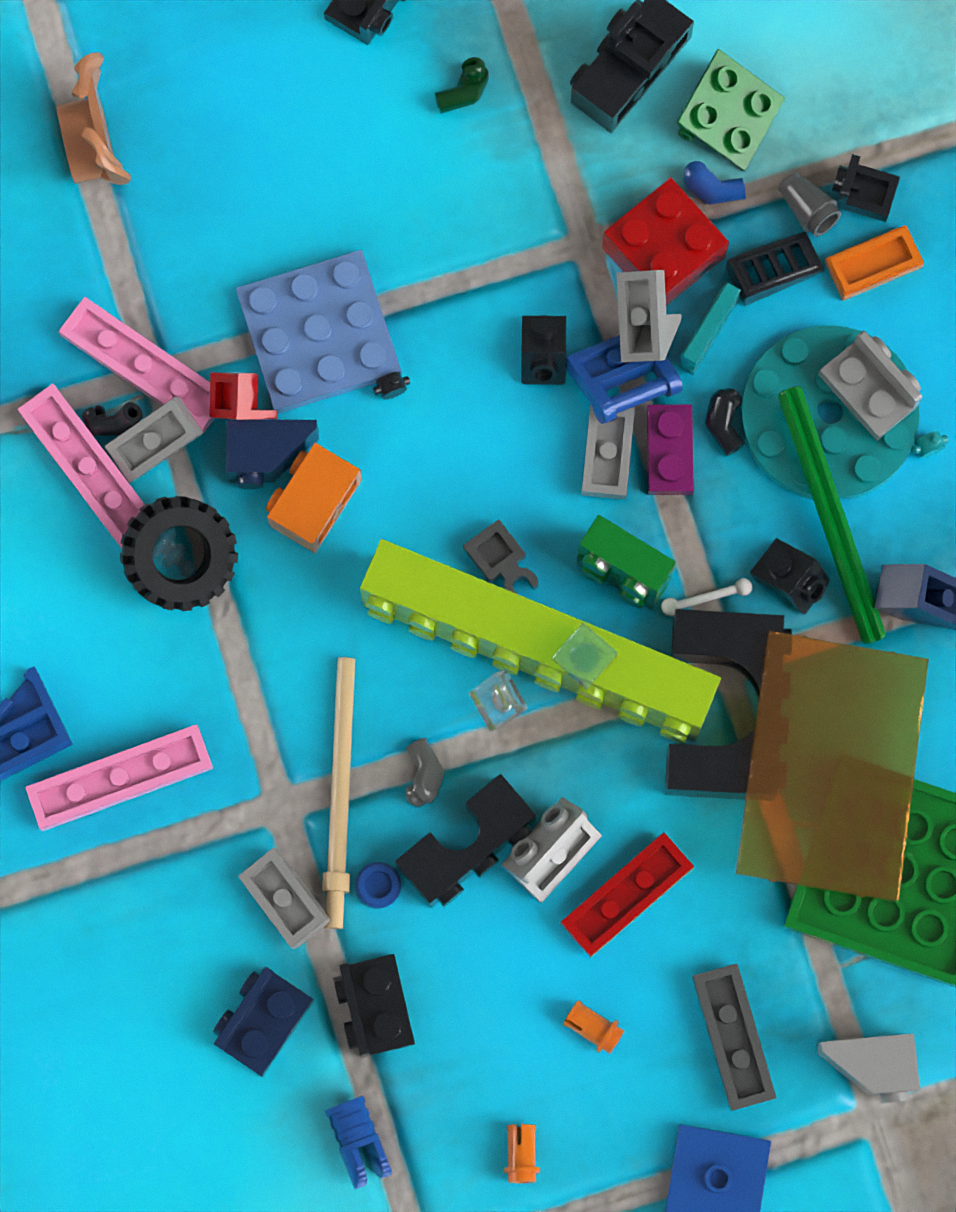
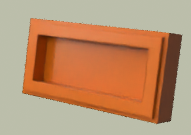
(874, 262)

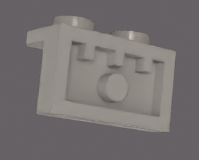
(872, 385)

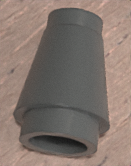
(811, 206)

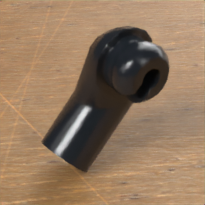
(720, 417)
(111, 425)

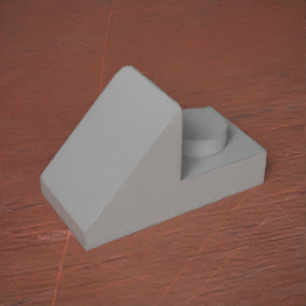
(643, 321)

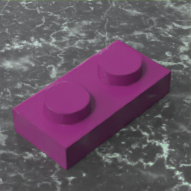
(670, 449)

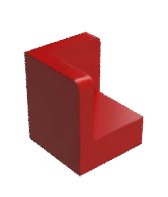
(236, 397)

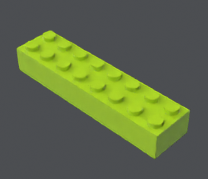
(527, 635)

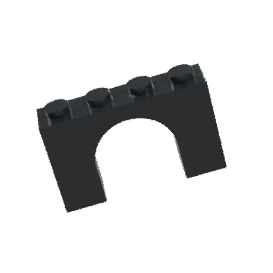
(730, 641)

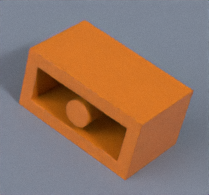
(313, 497)

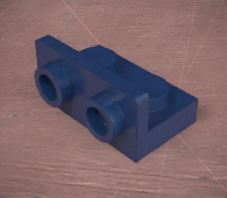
(262, 1020)

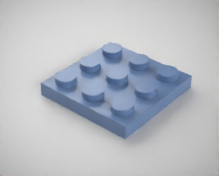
(318, 331)

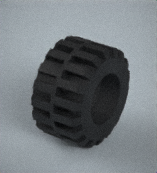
(216, 563)

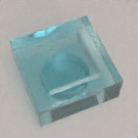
(584, 656)

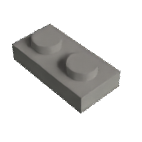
(154, 439)
(608, 456)
(284, 898)

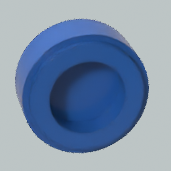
(377, 885)

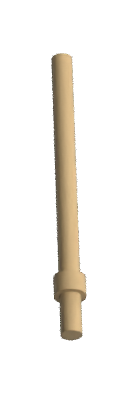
(336, 880)

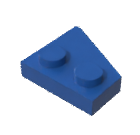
(29, 727)

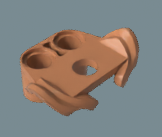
(86, 130)

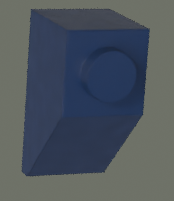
(265, 448)
(917, 594)

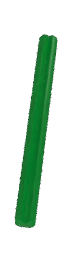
(831, 514)

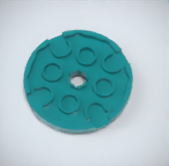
(852, 453)

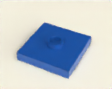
(717, 1172)

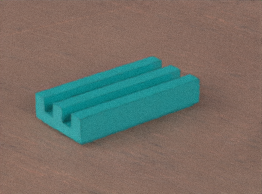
(709, 328)

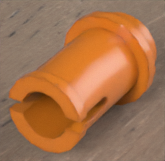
(594, 1027)
(521, 1154)

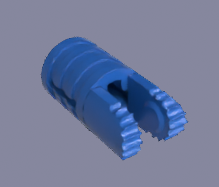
(353, 1130)

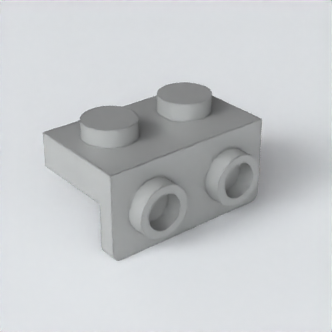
(551, 849)

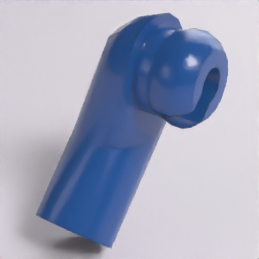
(709, 187)

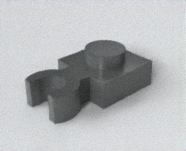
(498, 556)

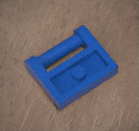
(601, 369)

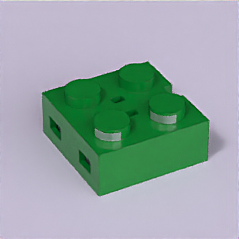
(624, 562)

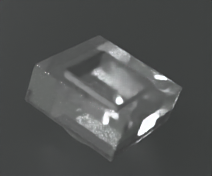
(498, 700)

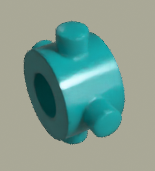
(929, 444)

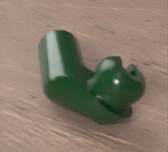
(469, 87)

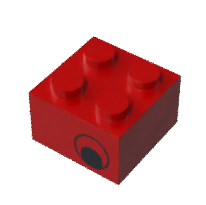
(666, 235)

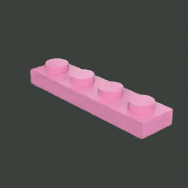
(137, 360)
(82, 460)
(119, 777)

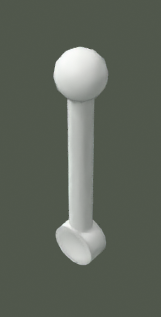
(742, 587)

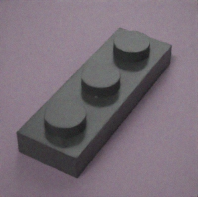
(734, 1037)

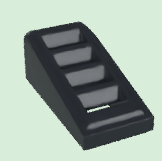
(751, 293)

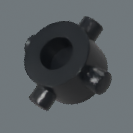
(391, 385)

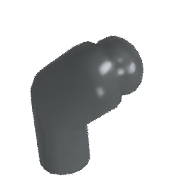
(428, 776)

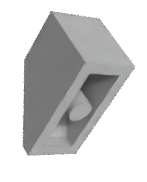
(876, 1064)

